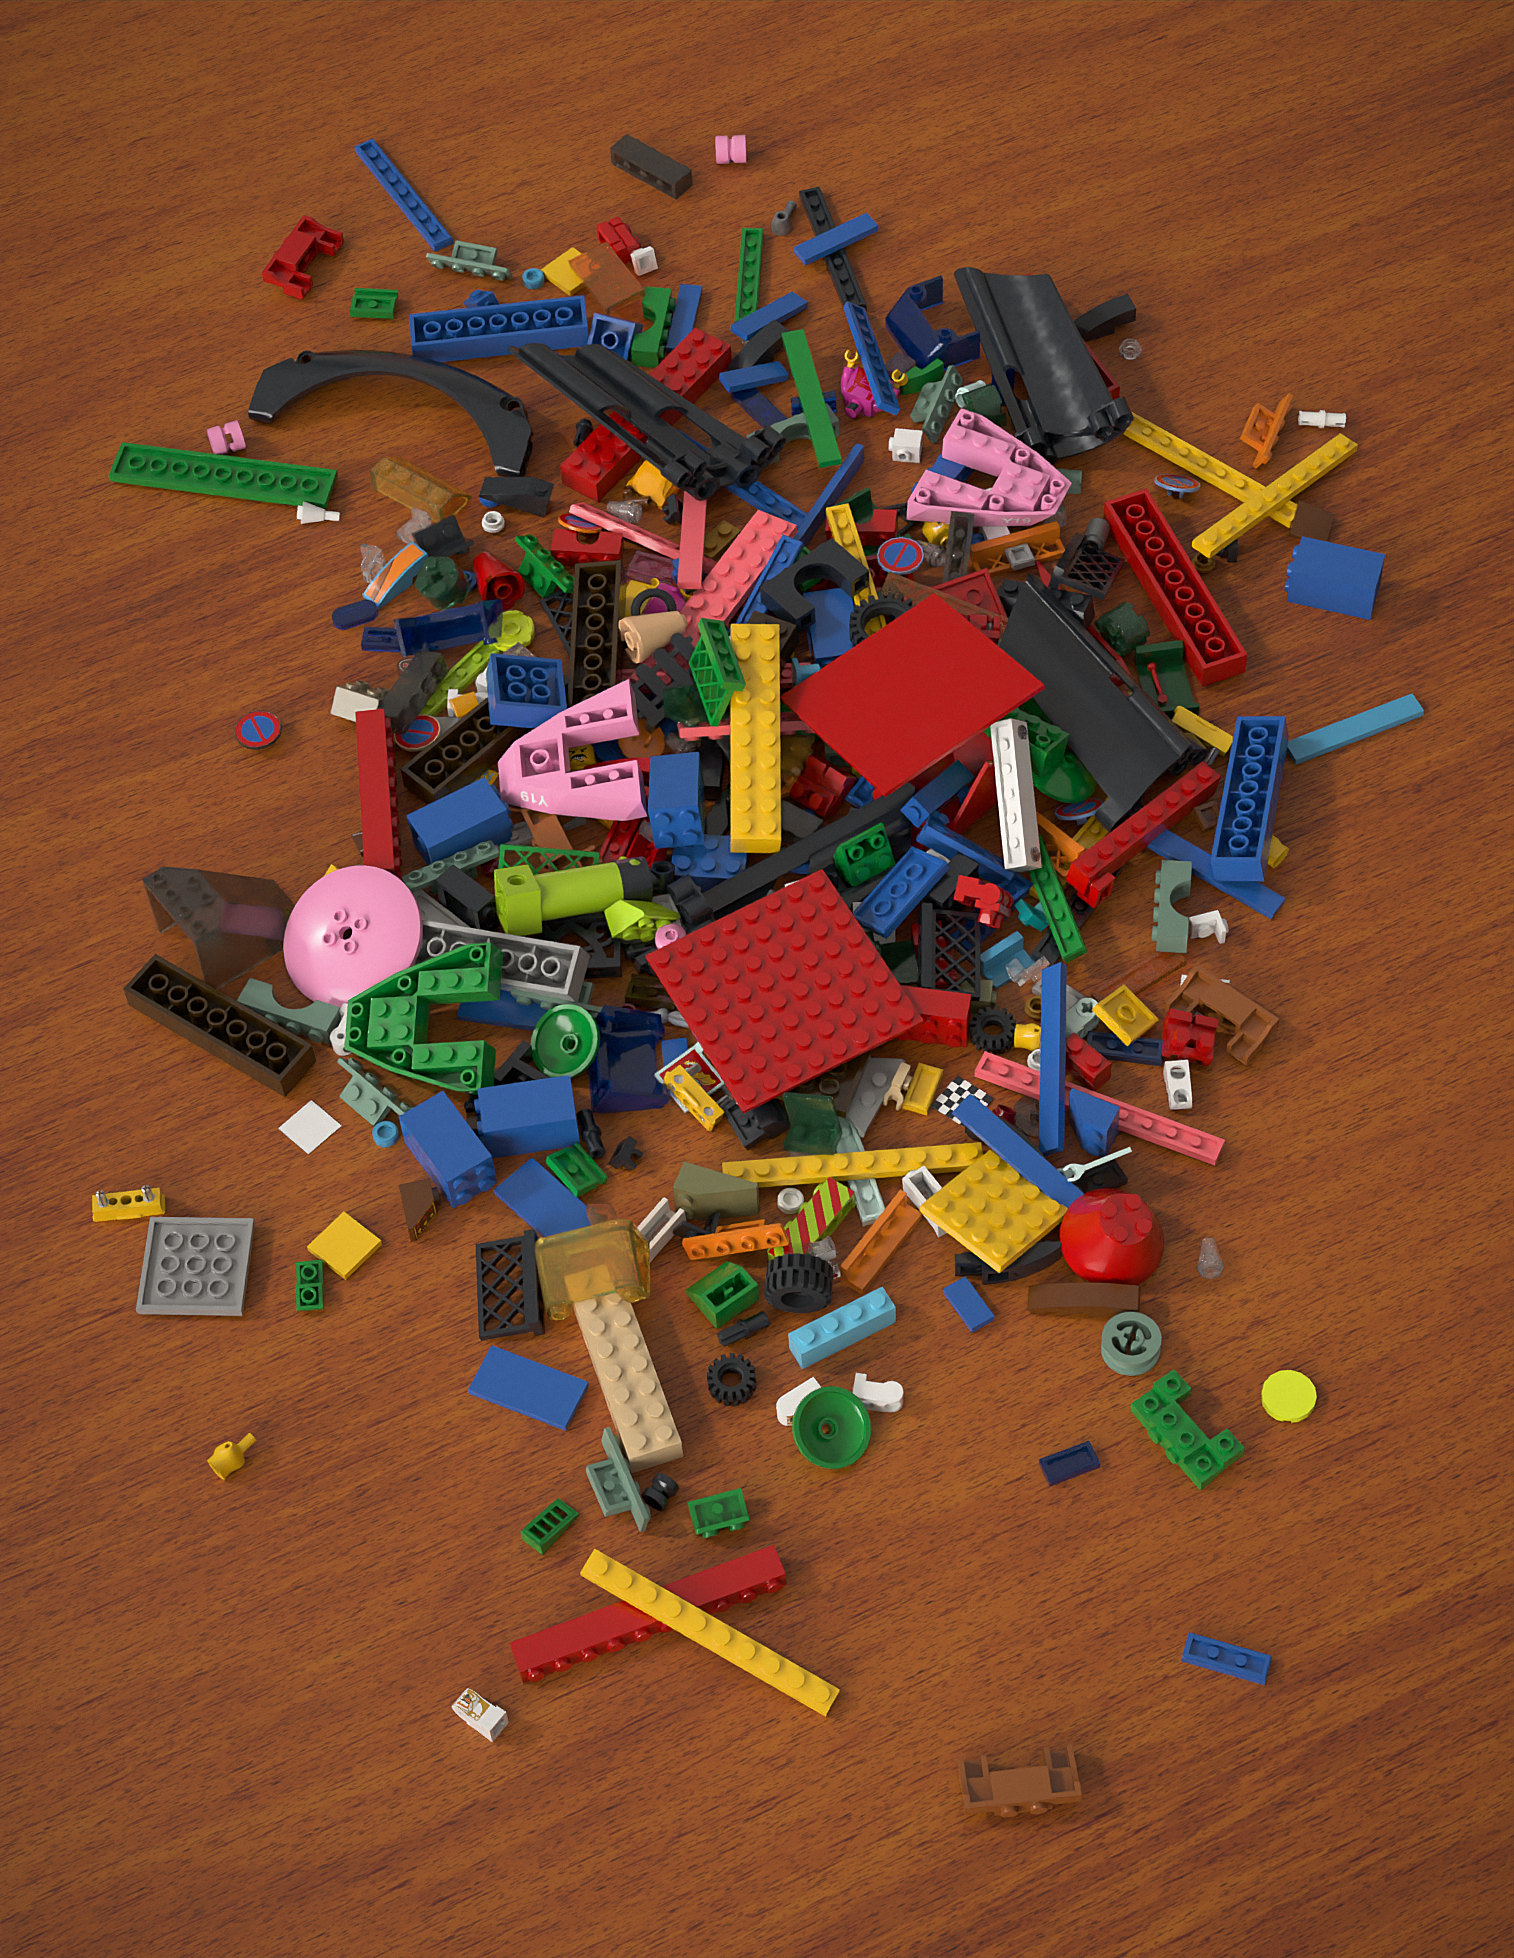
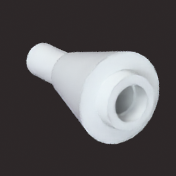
(310, 513)

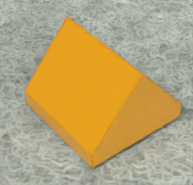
(463, 704)

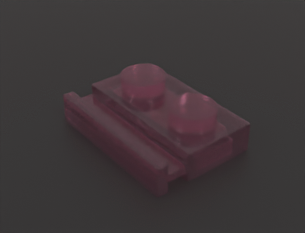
(649, 566)

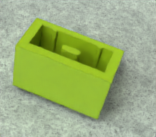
(638, 919)

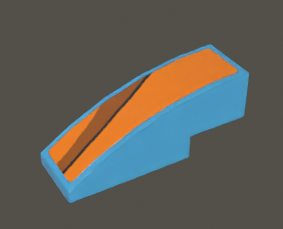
(396, 575)

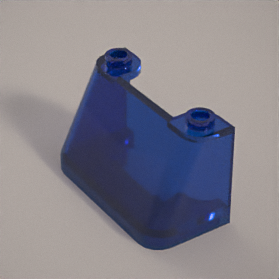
(626, 1062)

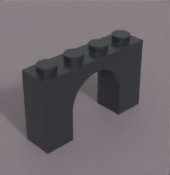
(826, 562)

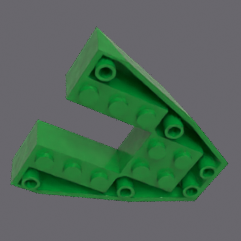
(392, 1018)

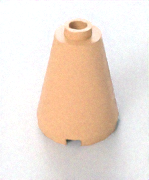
(650, 632)

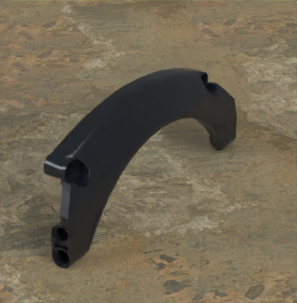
(488, 405)

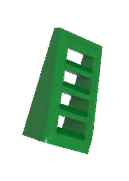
(543, 1544)

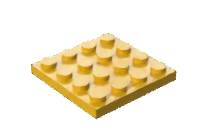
(993, 1211)

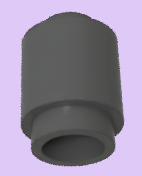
(1097, 533)

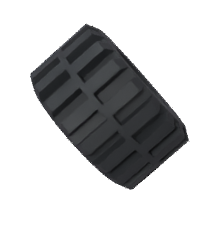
(799, 1283)

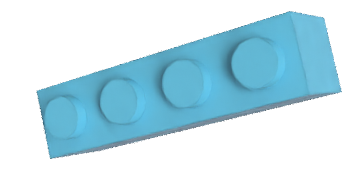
(842, 1327)

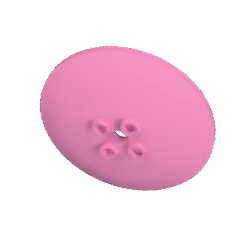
(382, 942)

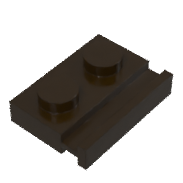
(648, 992)

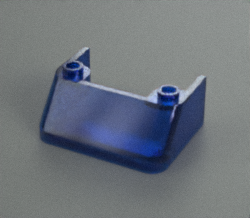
(916, 336)
(451, 628)

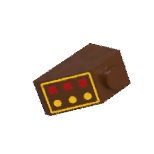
(418, 1205)

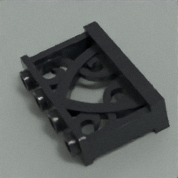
(599, 965)

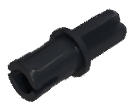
(743, 1329)

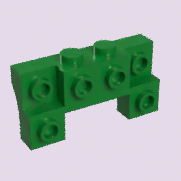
(1180, 1436)

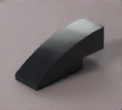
(1105, 317)
(760, 347)

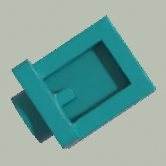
(1032, 915)

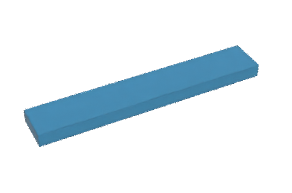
(1354, 729)

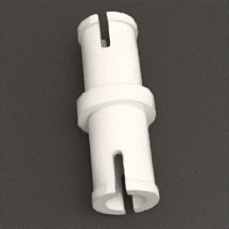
(1322, 419)

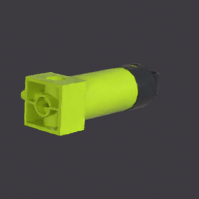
(529, 899)

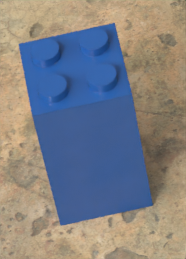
(1334, 577)
(830, 633)
(676, 800)
(460, 822)
(527, 1117)
(448, 1149)

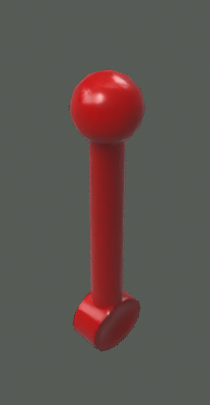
(1162, 699)

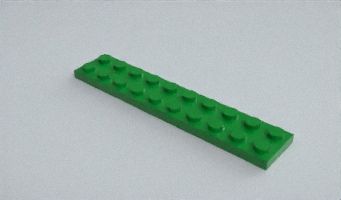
(223, 475)

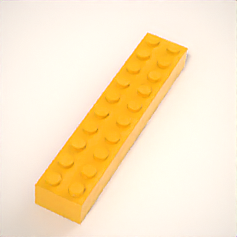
(755, 742)

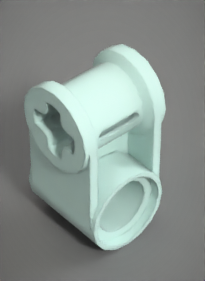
(1081, 1018)

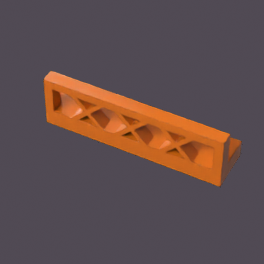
(1037, 538)
(1058, 841)
(879, 1243)

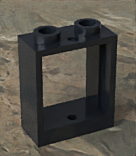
(944, 890)
(467, 899)

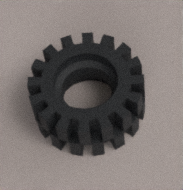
(996, 1018)
(731, 1365)

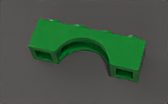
(649, 345)

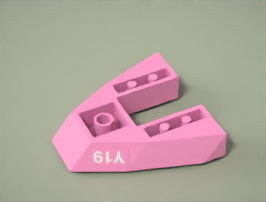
(1022, 495)
(537, 766)

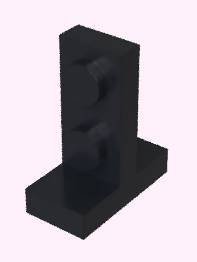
(517, 1067)

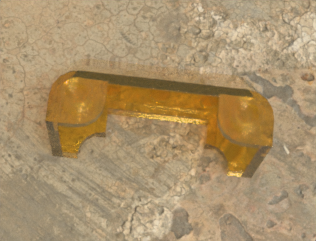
(592, 1264)

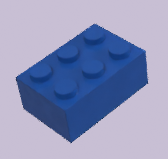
(709, 862)

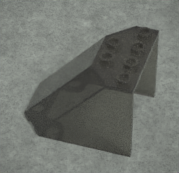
(226, 916)

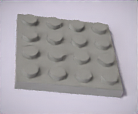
(195, 1266)

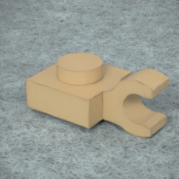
(900, 1082)

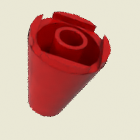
(497, 580)

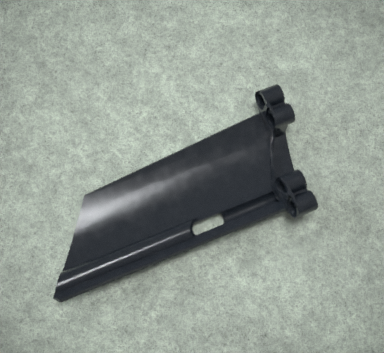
(1031, 331)
(1115, 736)

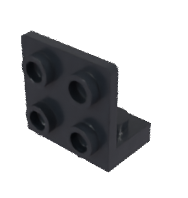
(442, 538)

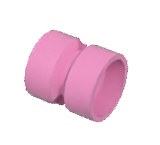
(730, 149)
(218, 440)

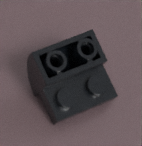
(759, 1123)

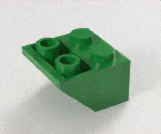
(864, 856)
(724, 1293)

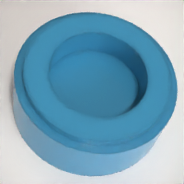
(533, 278)
(385, 1134)

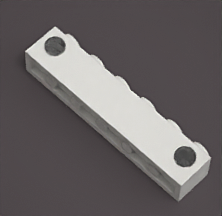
(1015, 795)

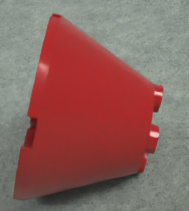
(1111, 1237)

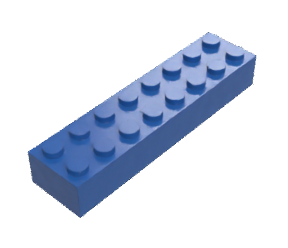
(494, 328)
(1250, 798)

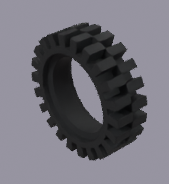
(873, 608)

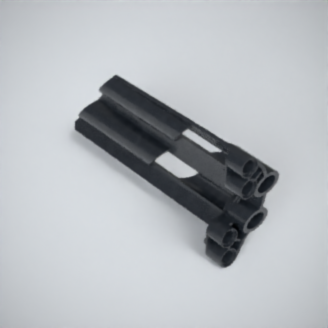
(604, 380)
(754, 883)

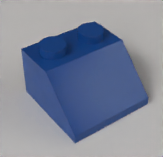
(614, 333)
(1093, 1122)

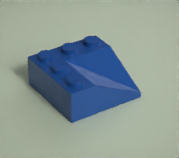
(524, 690)

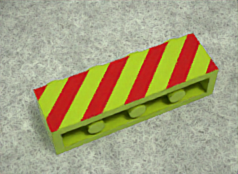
(816, 1218)

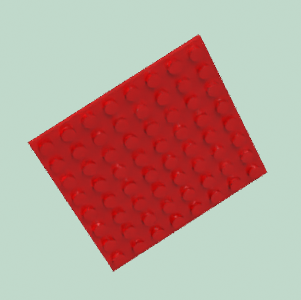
(911, 694)
(783, 990)

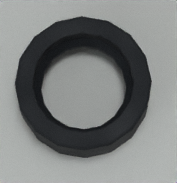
(642, 596)

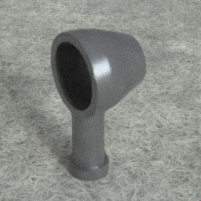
(781, 223)

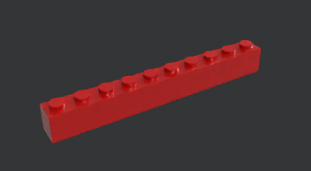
(623, 1623)

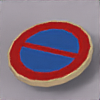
(420, 734)

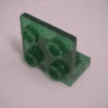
(685, 705)
(899, 958)
(813, 1124)

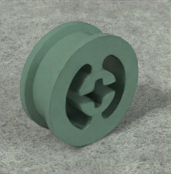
(1143, 1352)

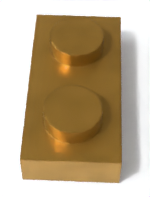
(720, 540)

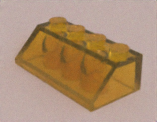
(417, 488)

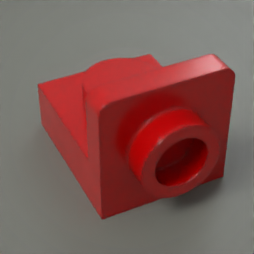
(1099, 890)

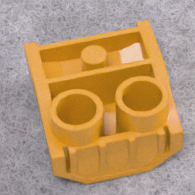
(651, 483)

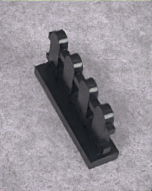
(648, 677)

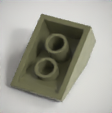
(705, 1191)

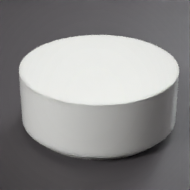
(790, 1200)

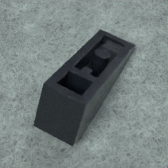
(519, 493)

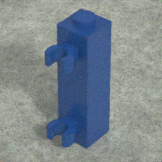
(938, 793)

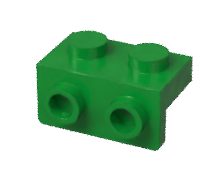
(718, 1511)

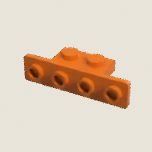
(1263, 428)
(736, 1239)

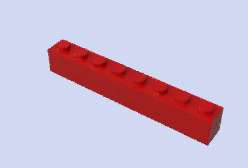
(1143, 827)

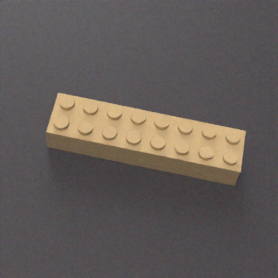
(628, 1381)

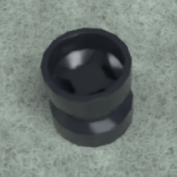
(660, 1491)

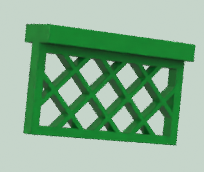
(715, 669)
(567, 852)

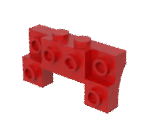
(296, 254)

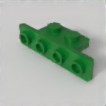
(542, 569)

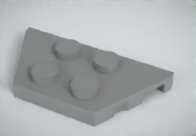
(871, 1092)

